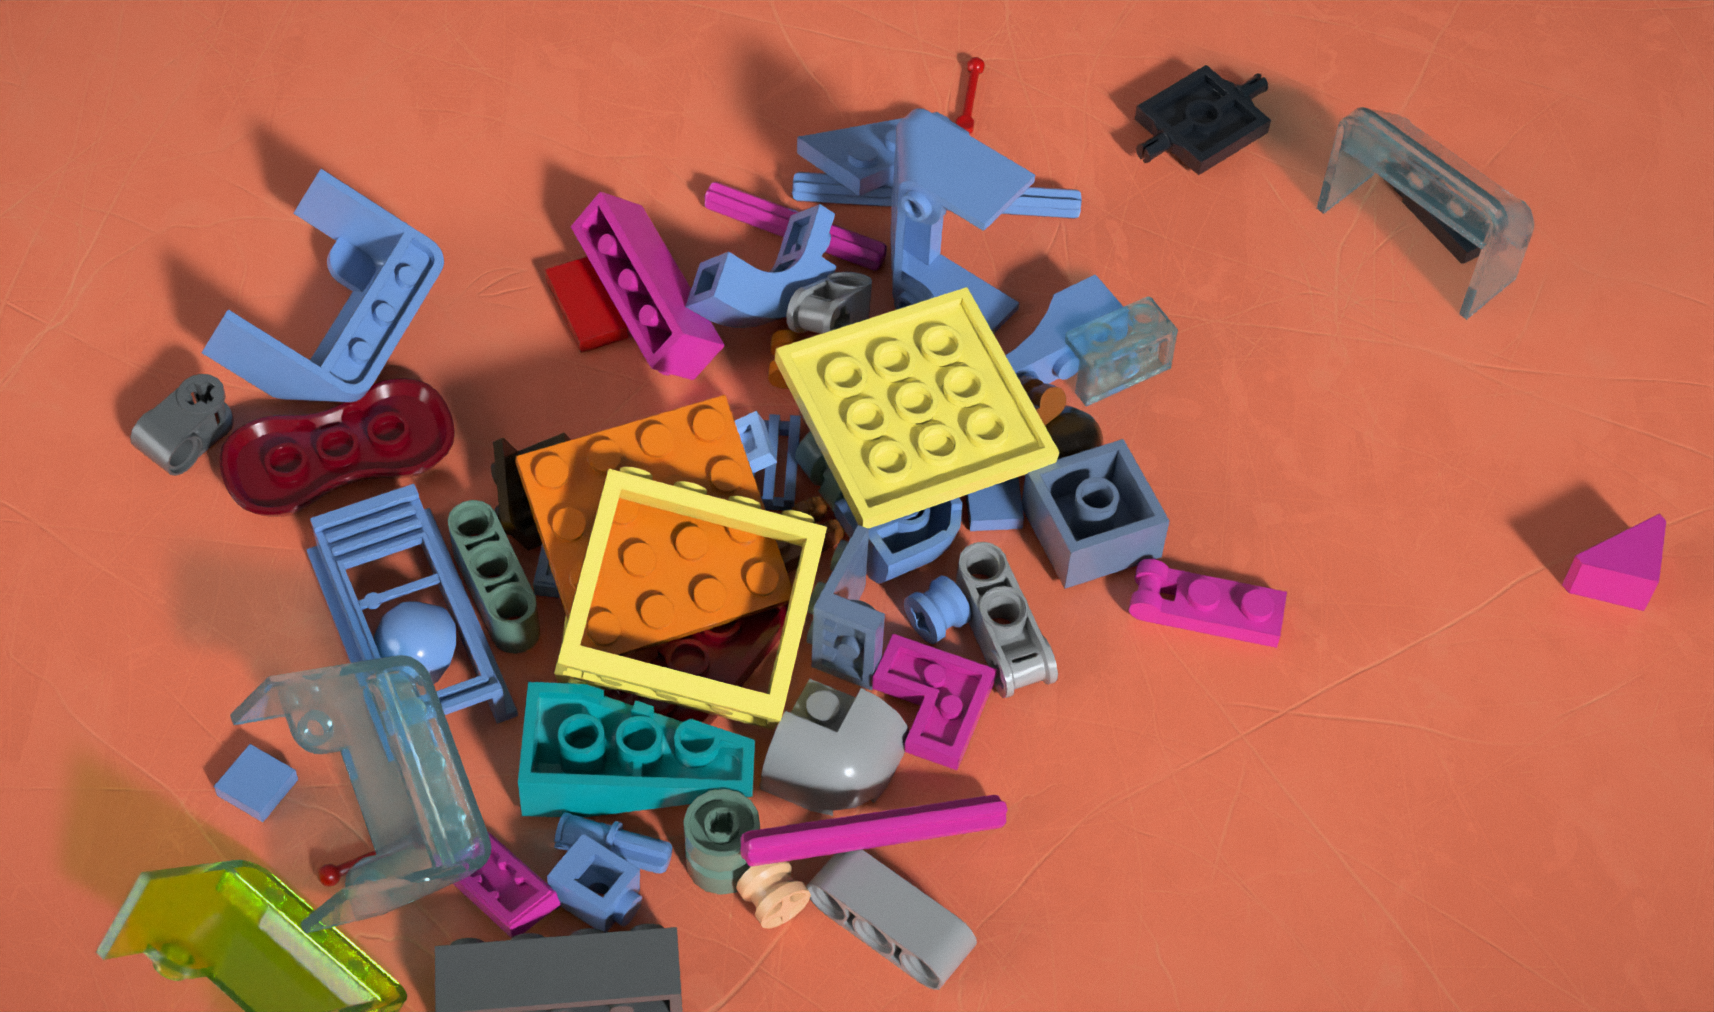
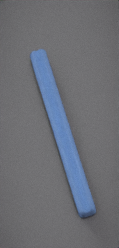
(1033, 202)

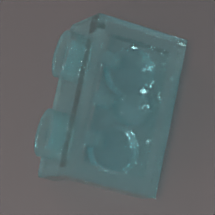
(1121, 349)

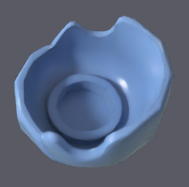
(418, 632)

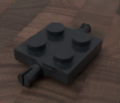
(1202, 119)

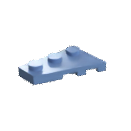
(856, 155)

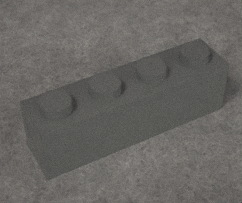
(562, 973)

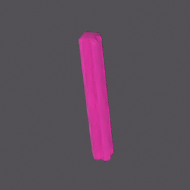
(775, 219)

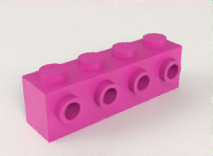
(646, 286)

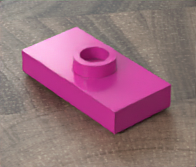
(509, 891)

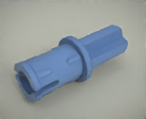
(637, 849)

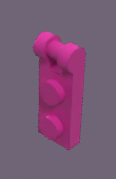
(1207, 604)

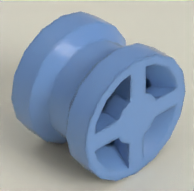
(937, 609)

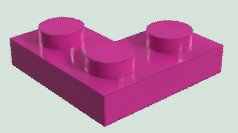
(948, 692)

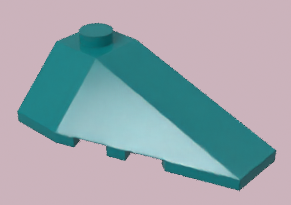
(618, 757)

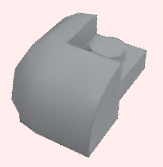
(834, 750)

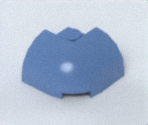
(906, 541)

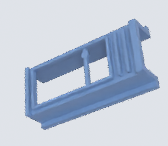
(383, 528)

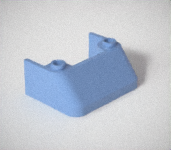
(940, 171)
(390, 276)

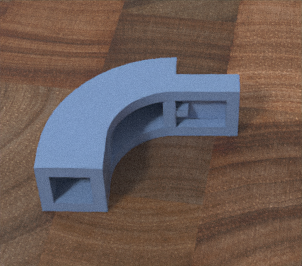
(746, 297)

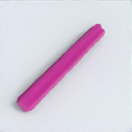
(872, 830)

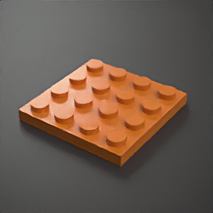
(659, 568)

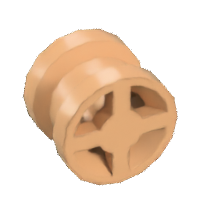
(773, 893)

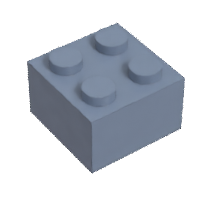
(1094, 513)

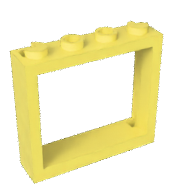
(673, 685)

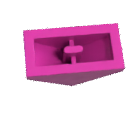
(1622, 567)

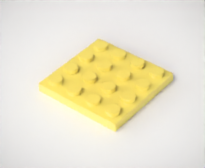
(915, 407)

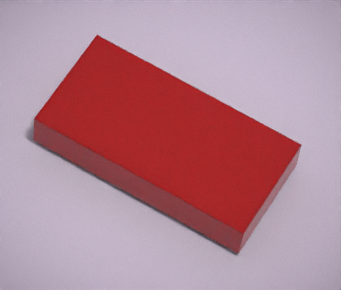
(585, 304)

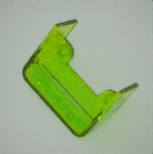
(248, 939)

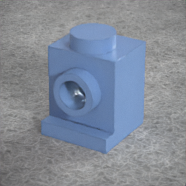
(591, 870)

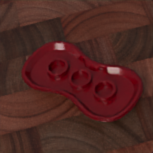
(294, 460)

